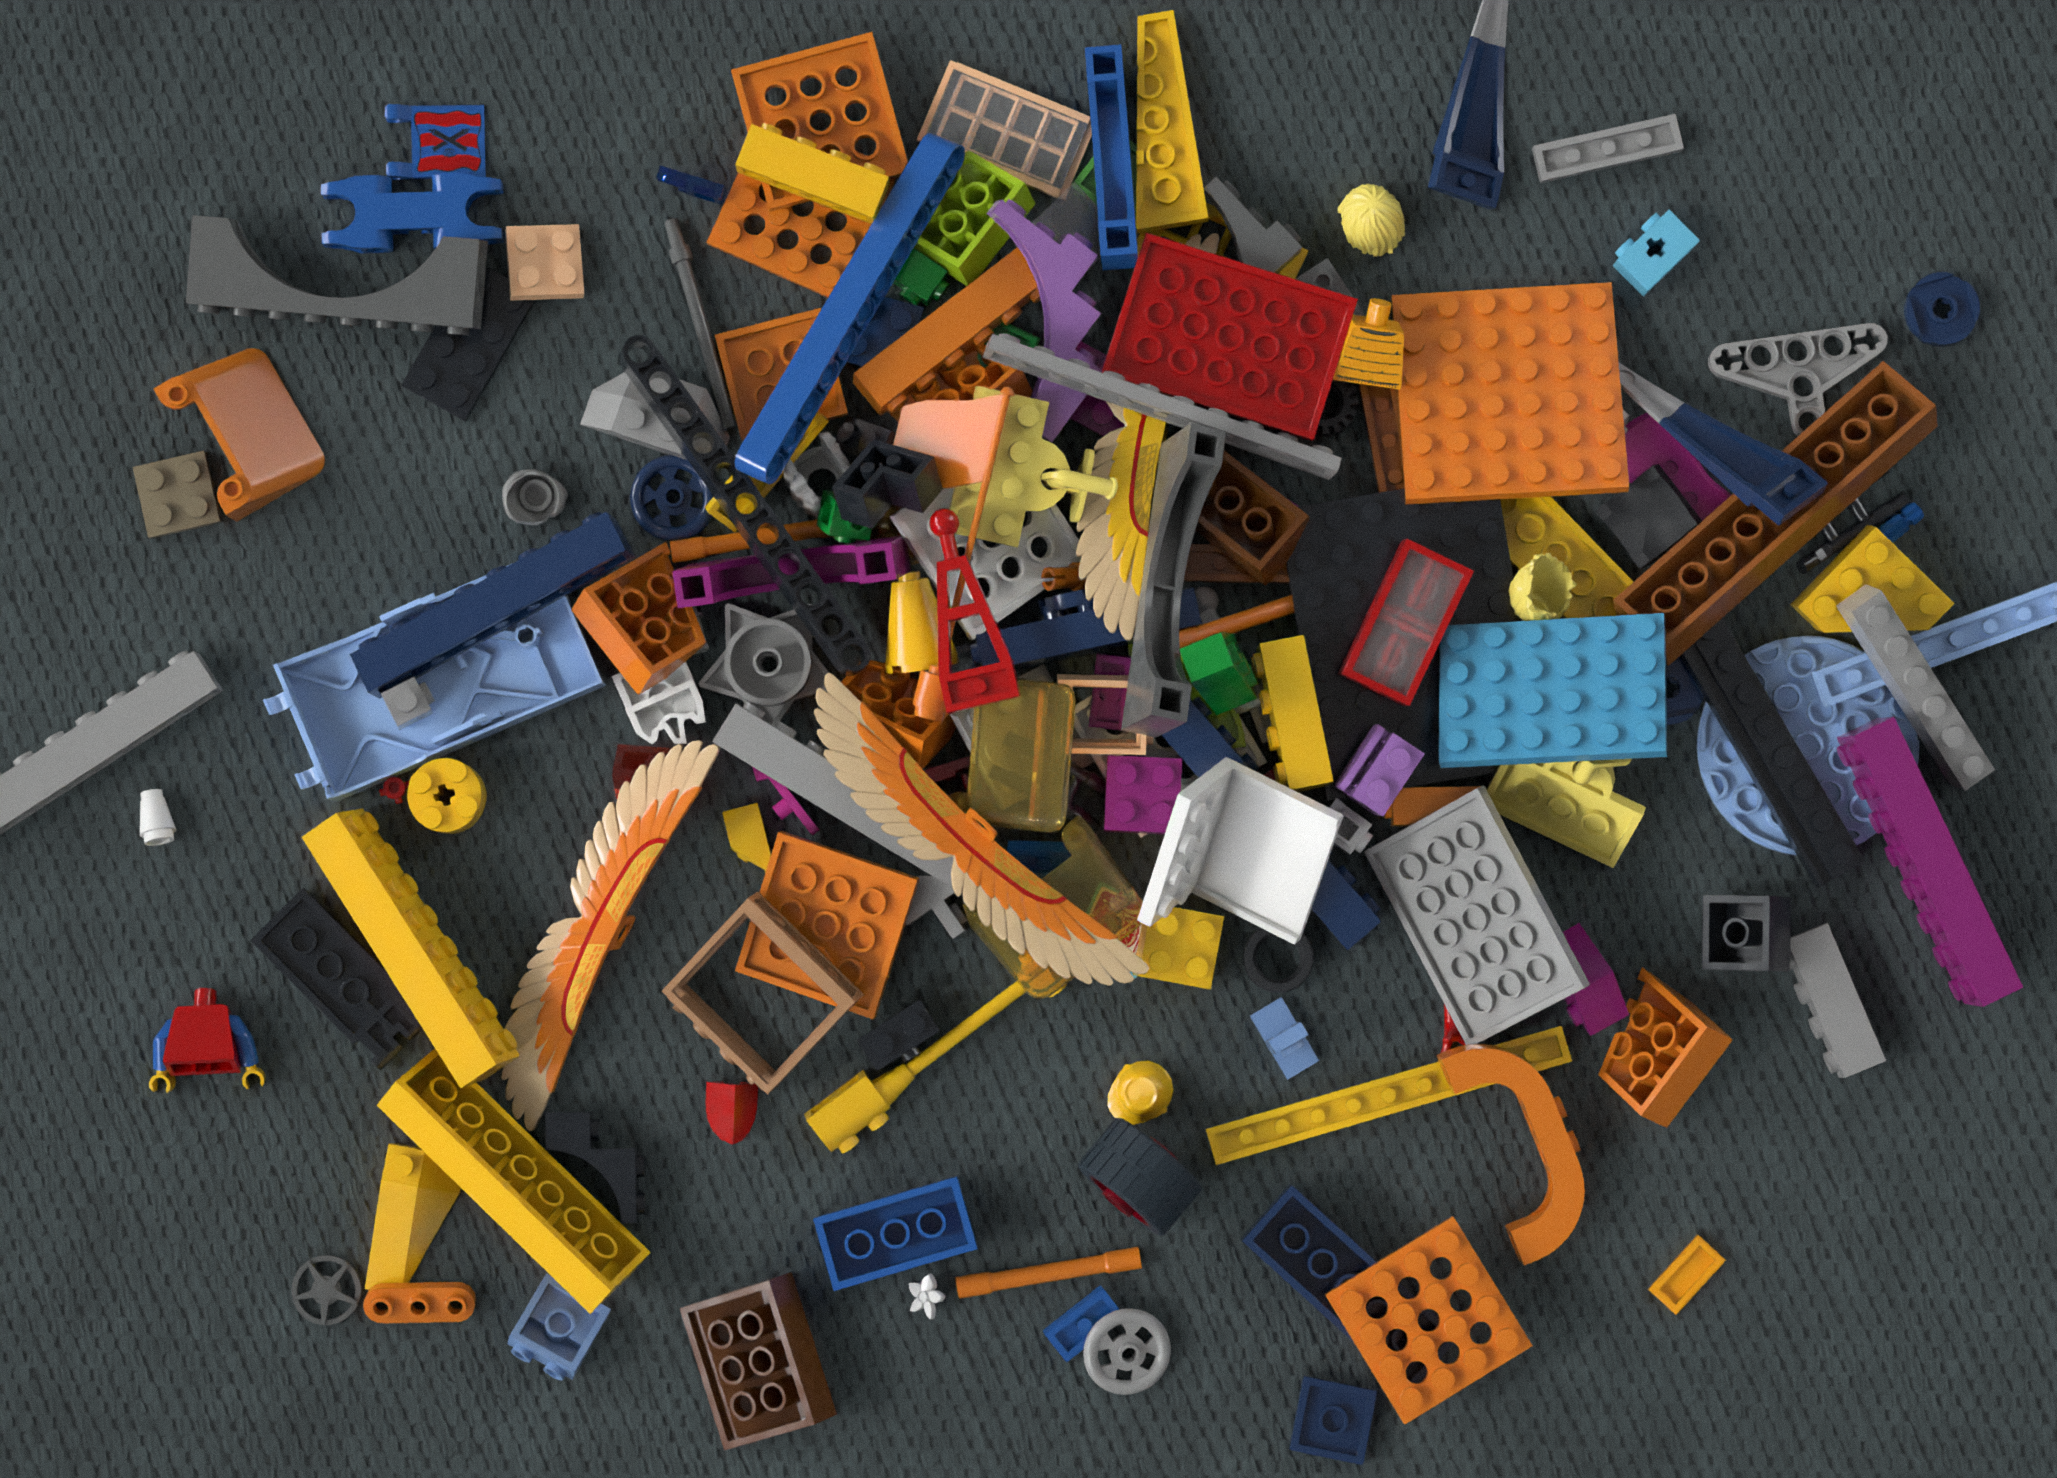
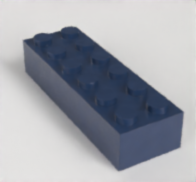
(1317, 1258)

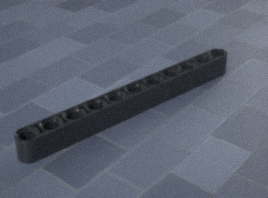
(743, 487)

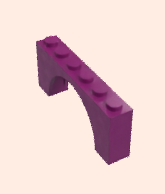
(836, 563)

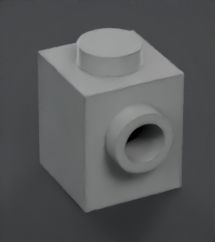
(408, 702)

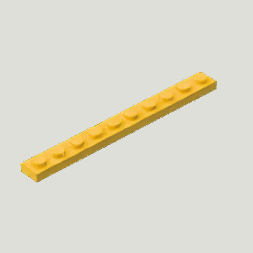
(1365, 1101)

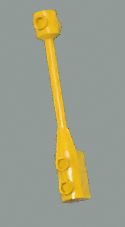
(866, 1101)

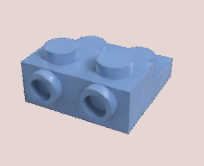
(556, 1330)

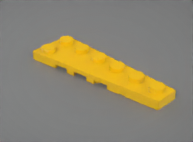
(1166, 153)

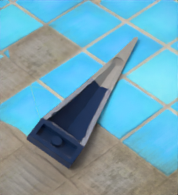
(1471, 135)
(1746, 466)

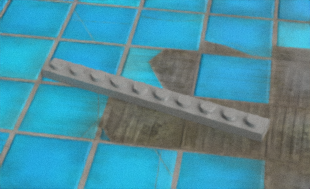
(1148, 401)

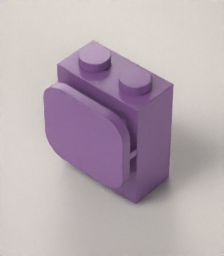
(1378, 770)

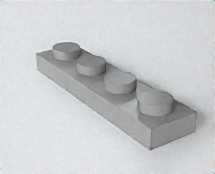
(1607, 148)

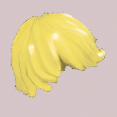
(1372, 220)
(1541, 589)

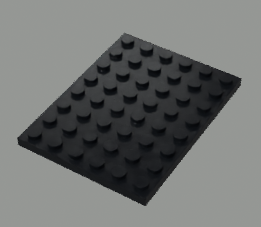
(1332, 588)

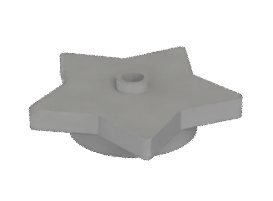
(752, 640)

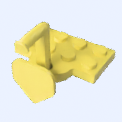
(1018, 476)
(1569, 804)

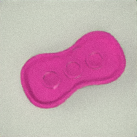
(1652, 445)

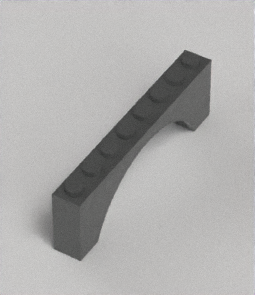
(439, 293)
(1156, 681)

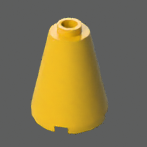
(913, 625)

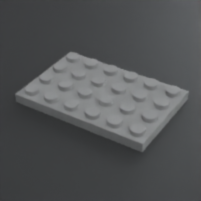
(1476, 917)

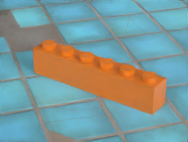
(947, 334)

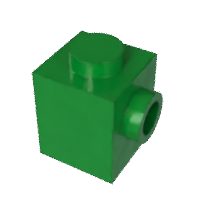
(921, 279)

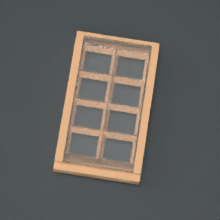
(1010, 128)

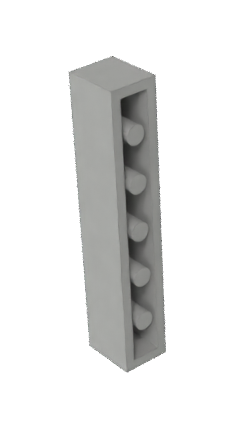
(1915, 687)

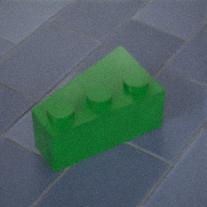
(1220, 672)

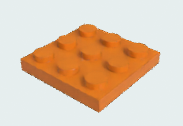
(756, 361)

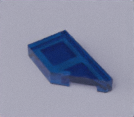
(692, 185)

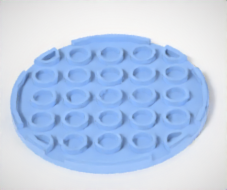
(1786, 676)

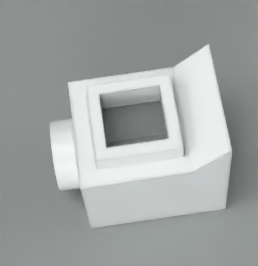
(1352, 831)

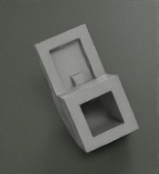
(932, 895)

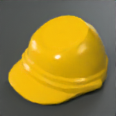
(1140, 1092)

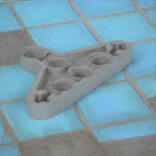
(1818, 366)

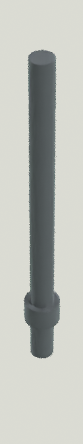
(682, 256)

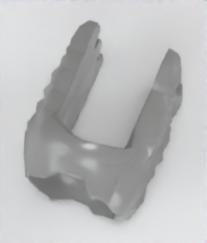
(797, 474)

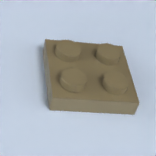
(177, 494)

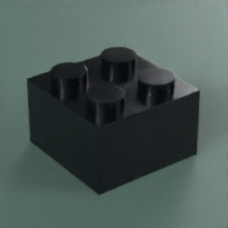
(1746, 933)

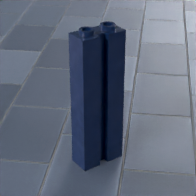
(1066, 637)

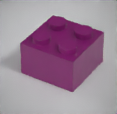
(1140, 793)

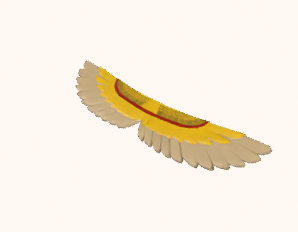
(1118, 528)

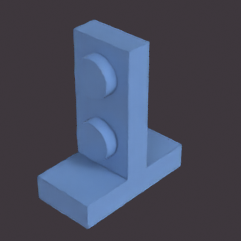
(1284, 1038)

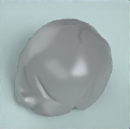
(533, 497)

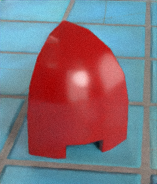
(731, 1109)

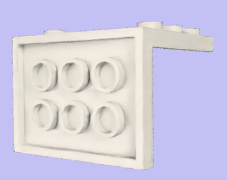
(1243, 849)

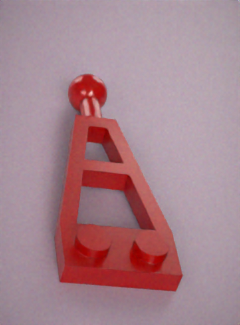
(981, 684)

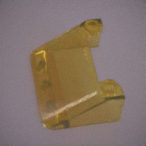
(1022, 759)
(1089, 882)

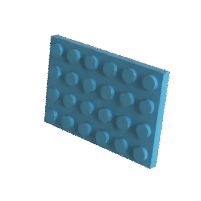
(1553, 691)

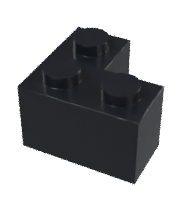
(885, 477)

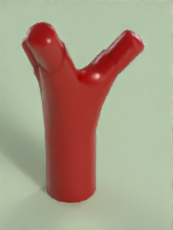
(1451, 1032)

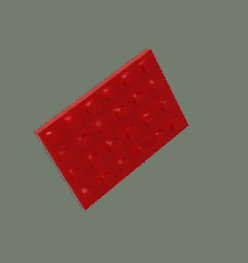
(1230, 336)

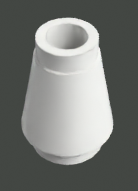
(155, 819)

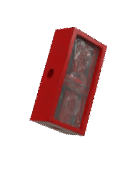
(1405, 622)

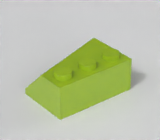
(960, 231)

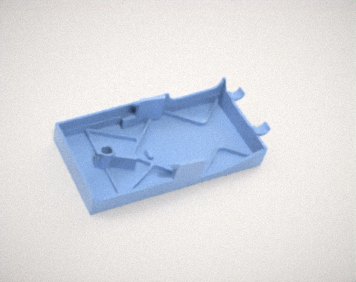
(475, 696)

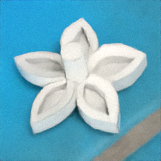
(926, 1295)

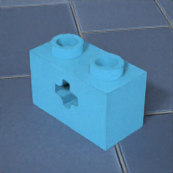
(1646, 271)

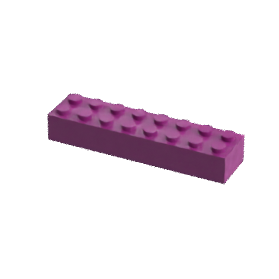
(1928, 862)

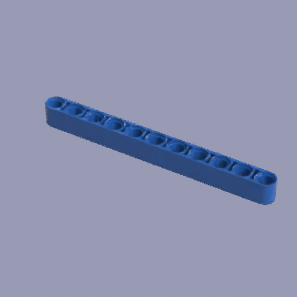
(849, 308)

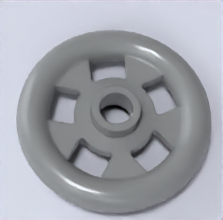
(1099, 1340)

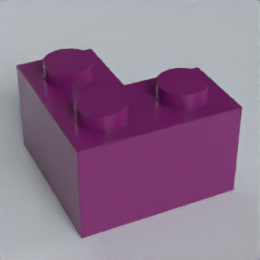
(1602, 1000)

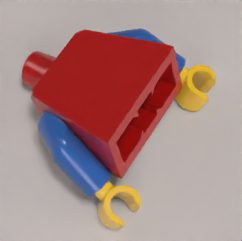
(203, 1042)

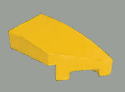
(748, 834)

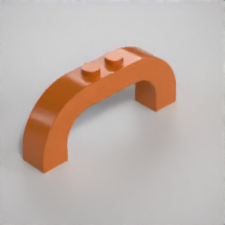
(1563, 1203)

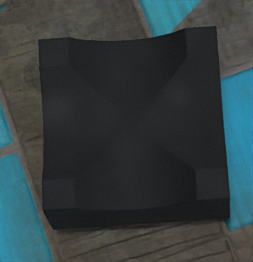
(1649, 516)

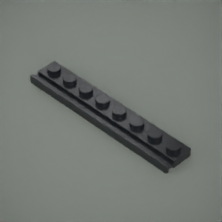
(1771, 755)

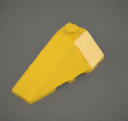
(409, 1213)

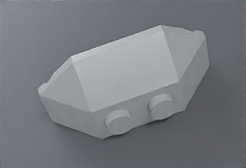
(624, 413)

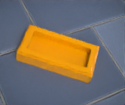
(1686, 1274)

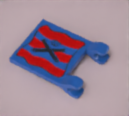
(442, 140)

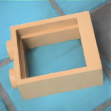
(1104, 746)

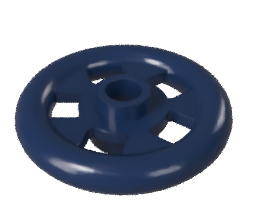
(660, 525)

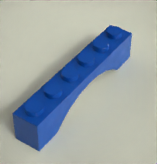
(1111, 157)

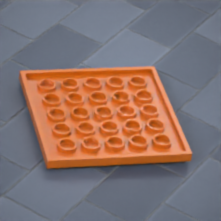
(1510, 394)

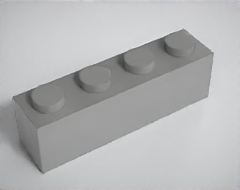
(1833, 1003)

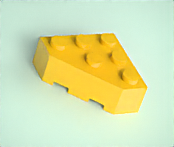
(1880, 564)

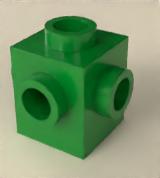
(830, 522)

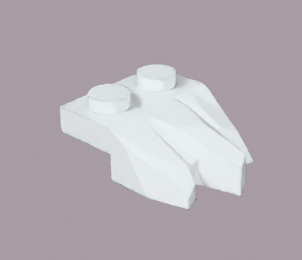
(663, 705)

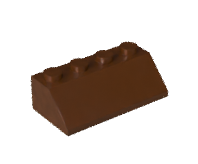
(1250, 520)

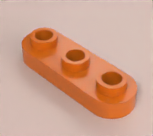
(434, 1295)

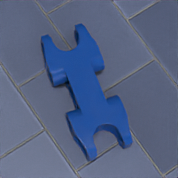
(385, 214)

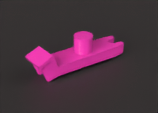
(788, 803)

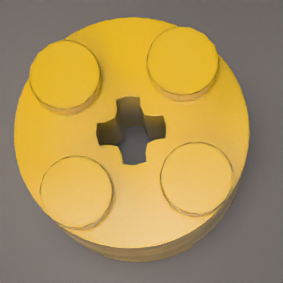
(427, 786)

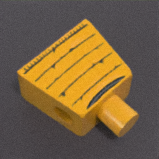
(1373, 349)

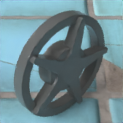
(326, 1290)

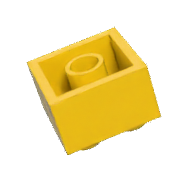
(1181, 947)

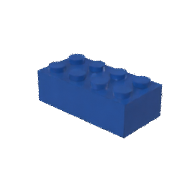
(895, 1233)

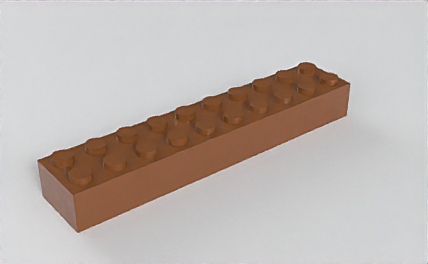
(1743, 546)

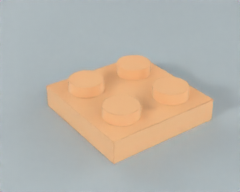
(544, 262)

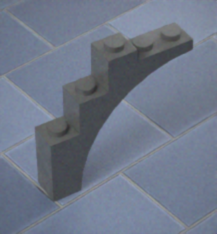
(1254, 244)

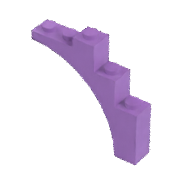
(1067, 315)

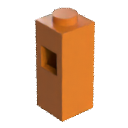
(1418, 802)

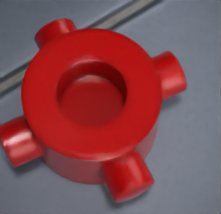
(394, 789)

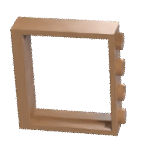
(798, 949)

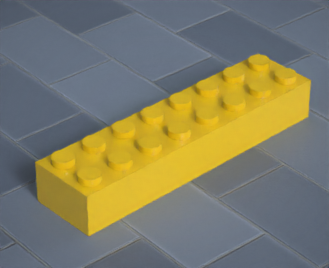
(411, 946)
(514, 1181)

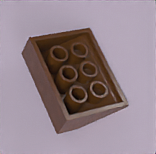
(758, 1361)

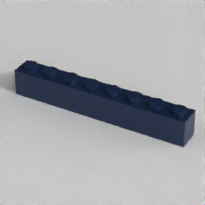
(492, 604)
(1336, 901)

